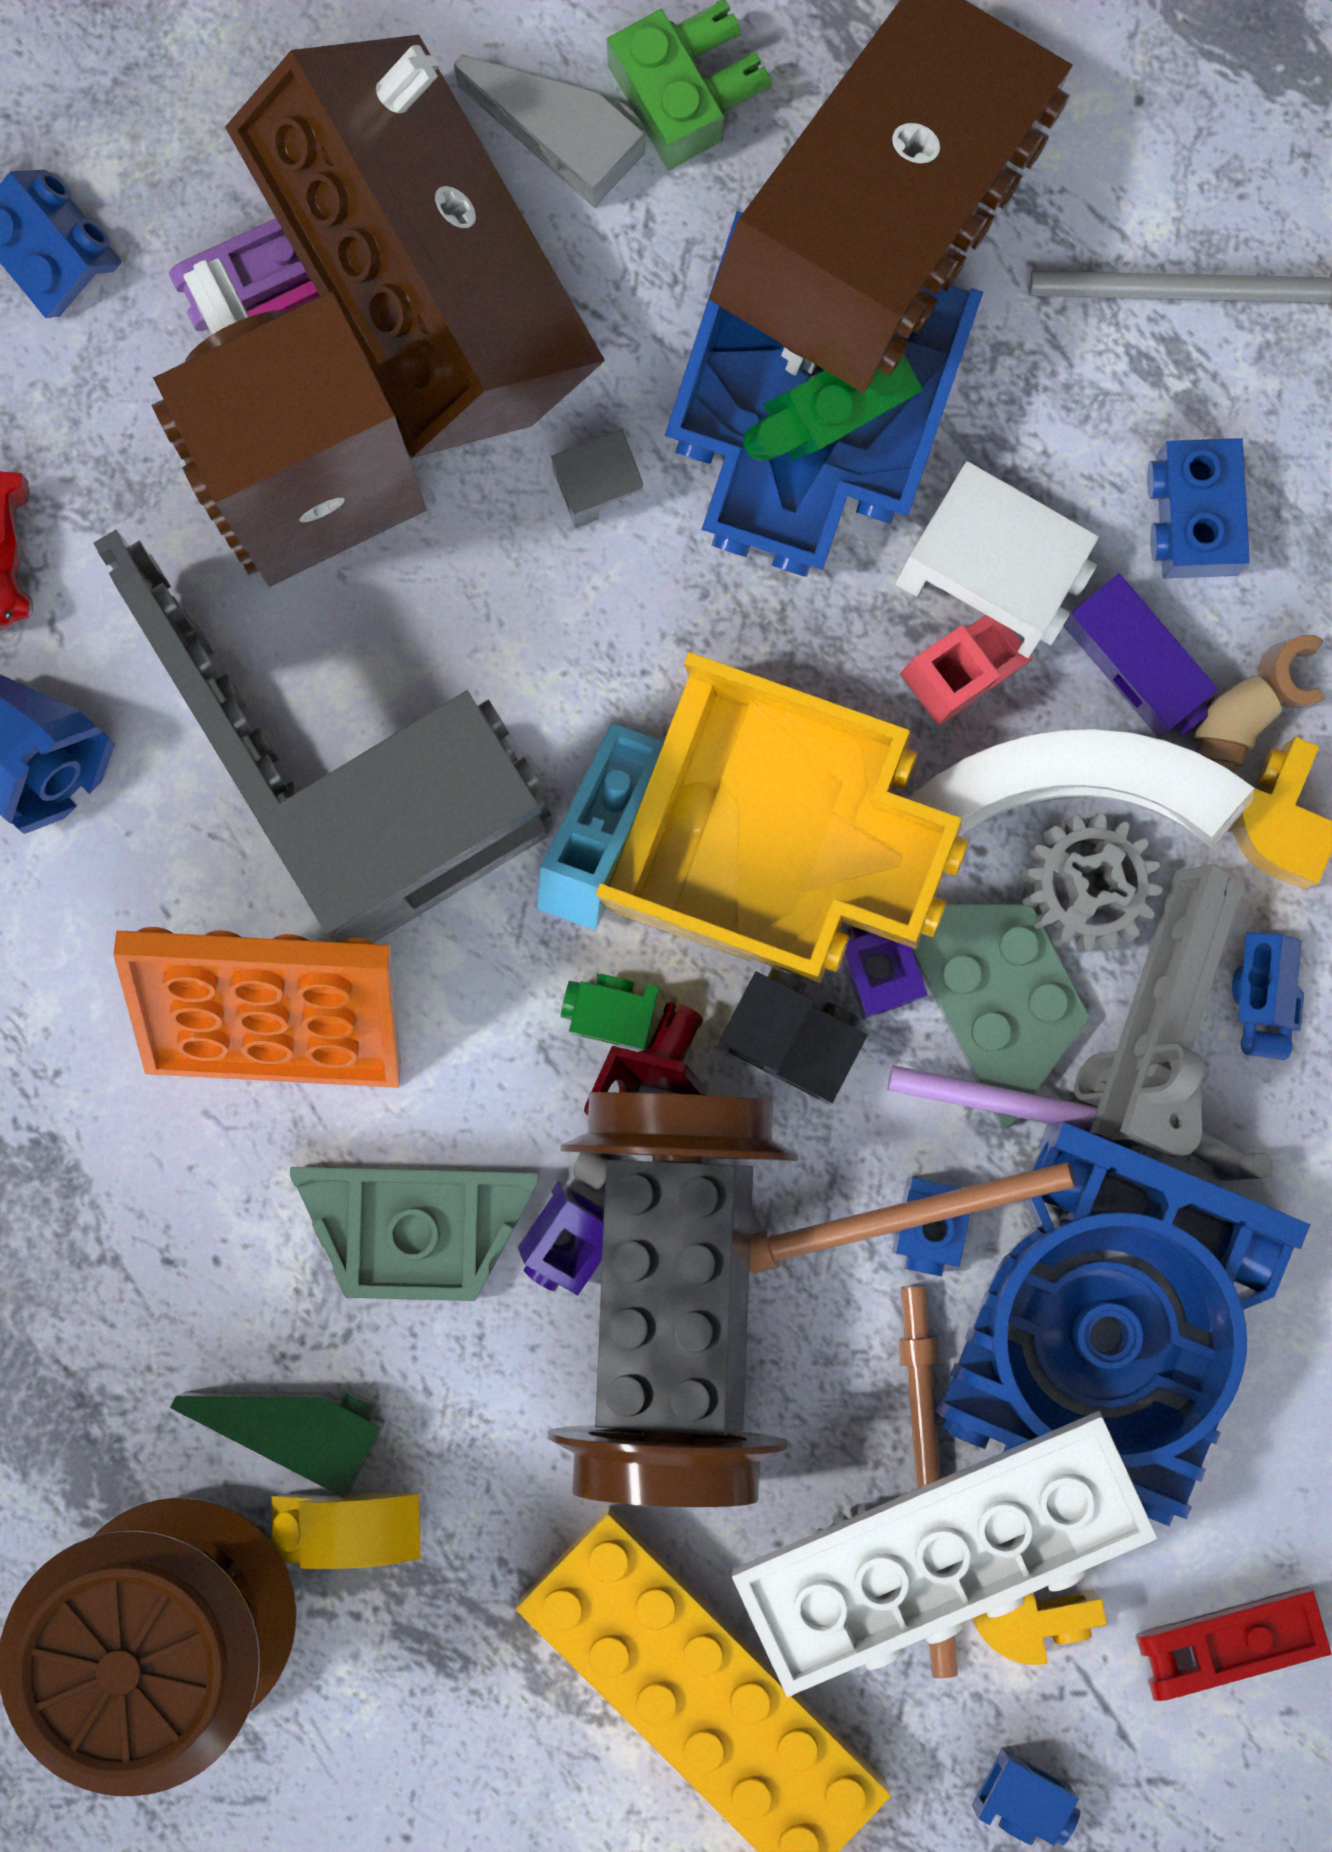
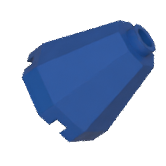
(45, 756)

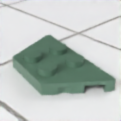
(1002, 993)
(413, 1228)

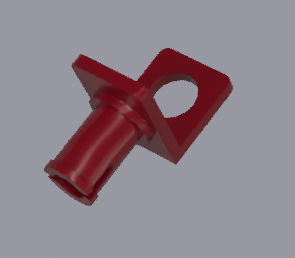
(661, 1063)

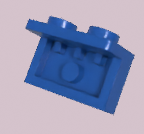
(49, 241)

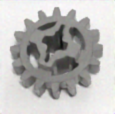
(1105, 861)

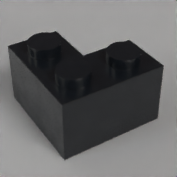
(791, 1038)

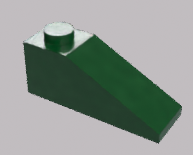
(303, 1431)

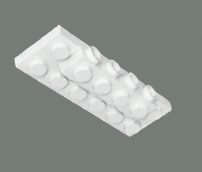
(944, 1555)

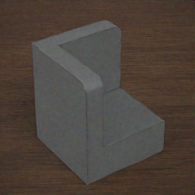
(596, 475)

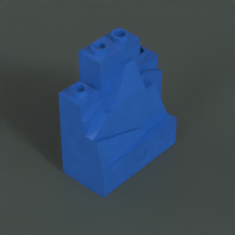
(799, 502)

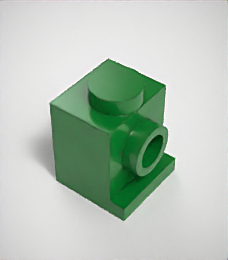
(610, 1011)

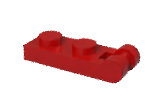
(1235, 1644)

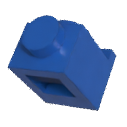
(928, 1255)
(1027, 1801)

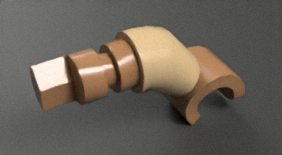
(1251, 705)

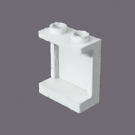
(1002, 556)

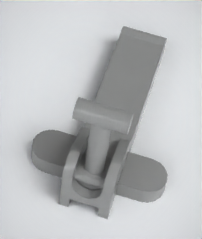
(1152, 1082)

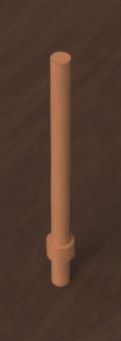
(770, 1249)
(919, 1353)

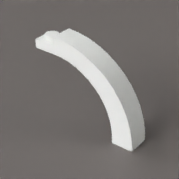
(1093, 765)

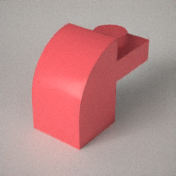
(963, 667)

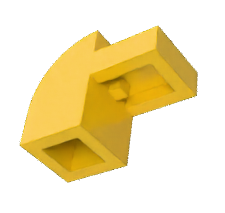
(1276, 832)
(347, 1531)
(1022, 1631)

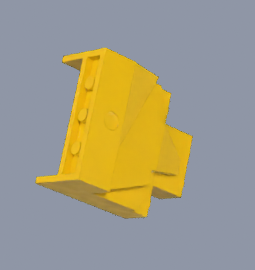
(781, 827)

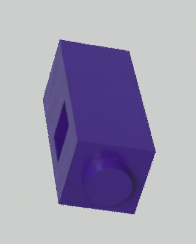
(1141, 658)

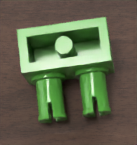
(666, 91)

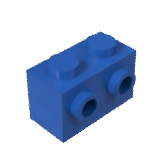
(1200, 508)

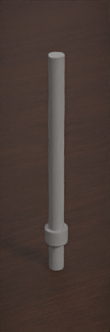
(1181, 286)

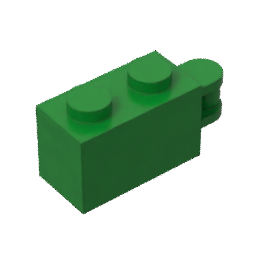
(824, 411)

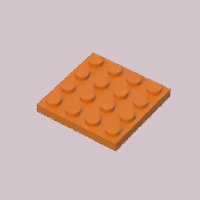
(261, 1007)

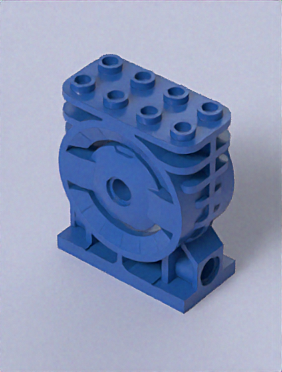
(1160, 1446)

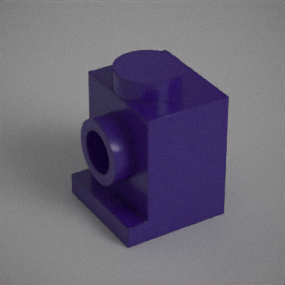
(880, 995)
(576, 1260)

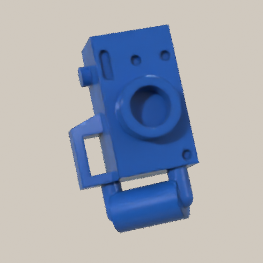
(1269, 994)

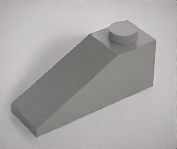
(560, 123)

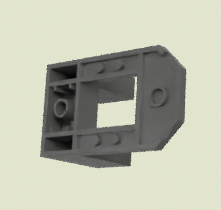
(382, 829)

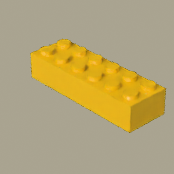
(701, 1694)

